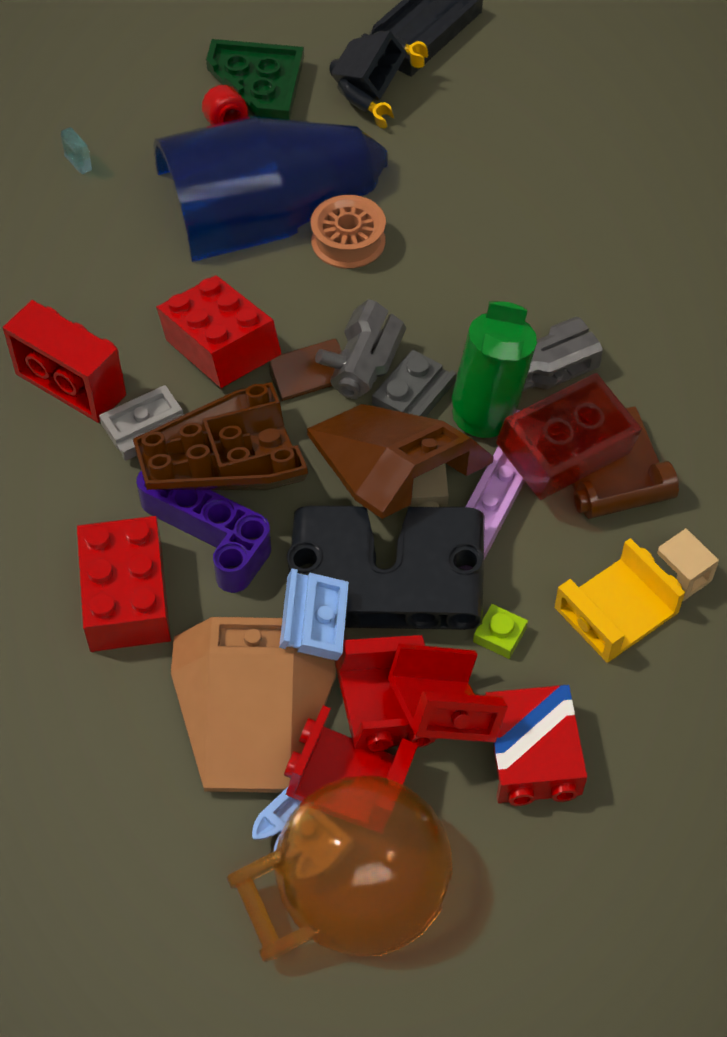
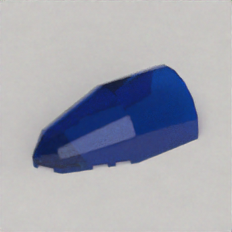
(262, 177)

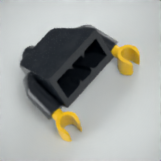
(369, 67)

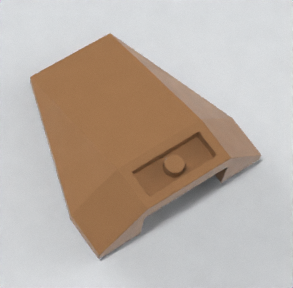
(246, 700)

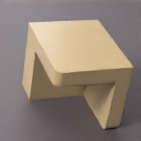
(690, 561)

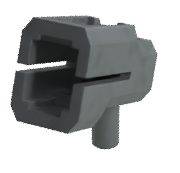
(367, 350)
(564, 354)

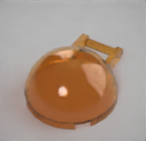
(354, 869)

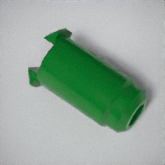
(493, 369)

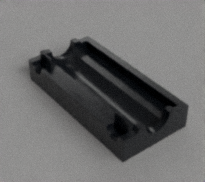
(427, 21)

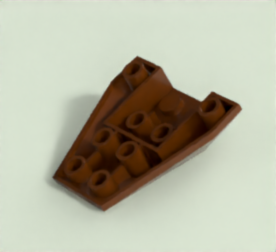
(223, 446)
(383, 450)

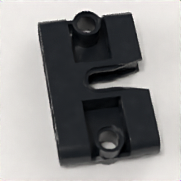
(423, 584)

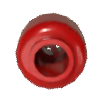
(223, 105)

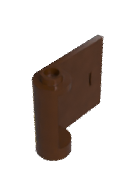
(627, 482)

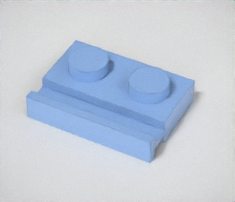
(314, 615)

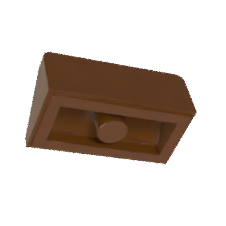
(299, 374)

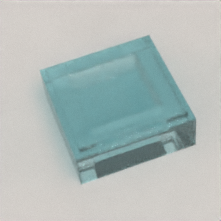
(76, 150)

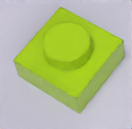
(500, 631)

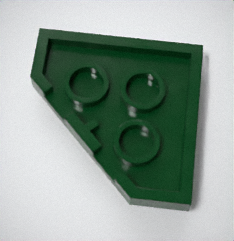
(259, 72)

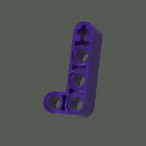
(229, 537)

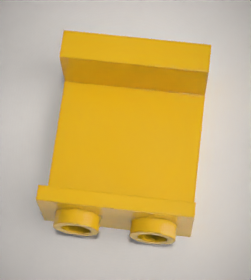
(621, 602)

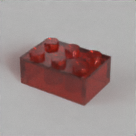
(568, 435)

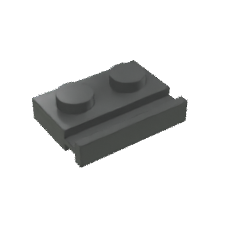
(414, 386)

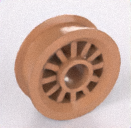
(348, 231)

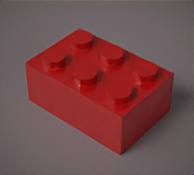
(219, 330)
(65, 360)
(122, 584)

